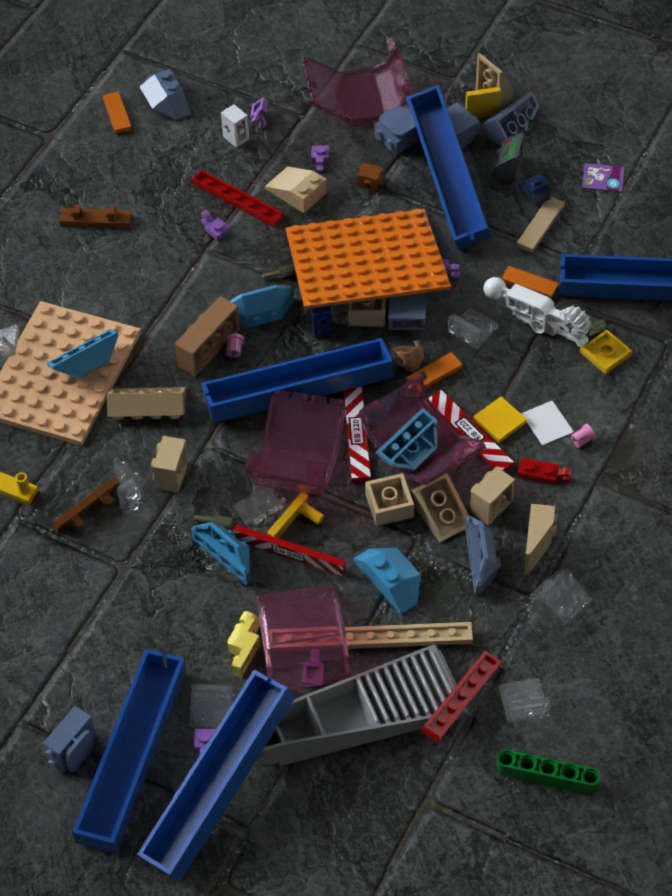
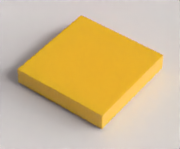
(483, 102)
(606, 351)
(500, 419)

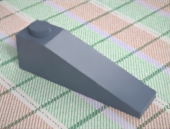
(511, 120)

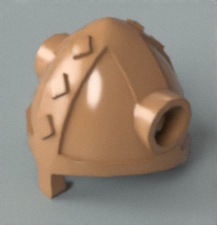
(409, 356)

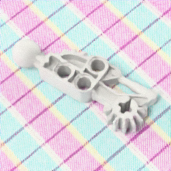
(540, 311)

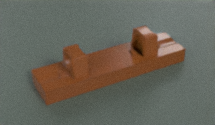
(95, 217)
(72, 516)

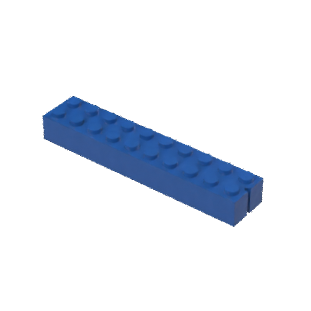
(449, 167)
(616, 277)
(310, 375)
(129, 752)
(216, 775)

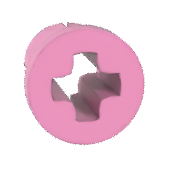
(234, 344)
(583, 436)

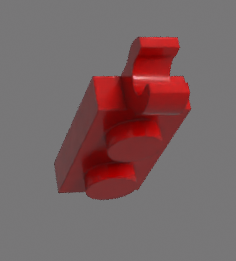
(543, 471)

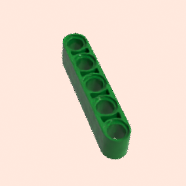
(555, 779)

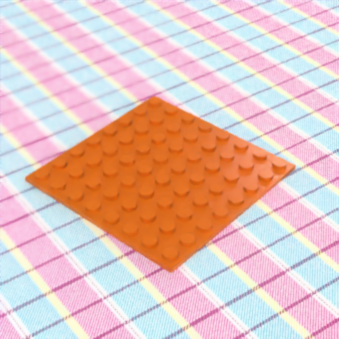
(366, 258)

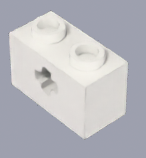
(235, 125)

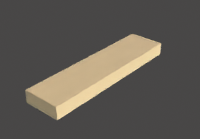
(540, 224)

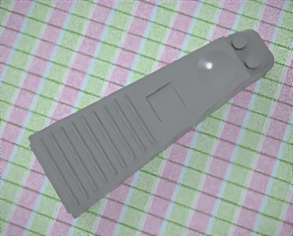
(363, 708)

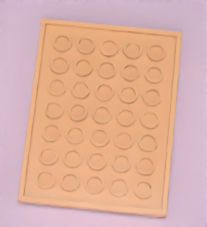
(50, 400)

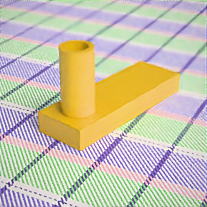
(17, 487)
(298, 506)

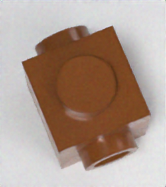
(370, 177)

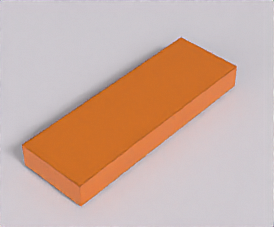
(117, 112)
(530, 281)
(439, 369)

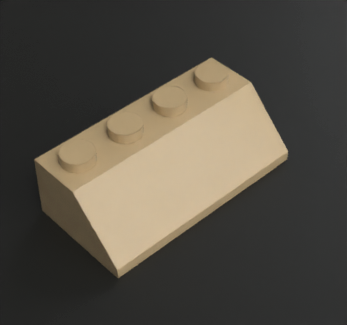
(146, 402)

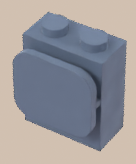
(465, 124)
(397, 129)
(407, 312)
(70, 741)

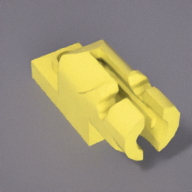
(244, 642)

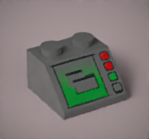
(509, 158)

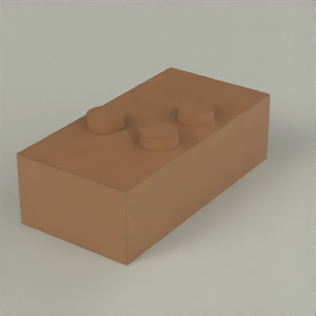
(207, 336)

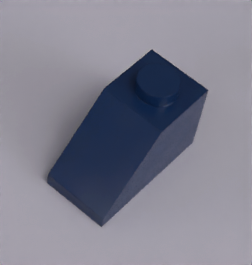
(536, 189)

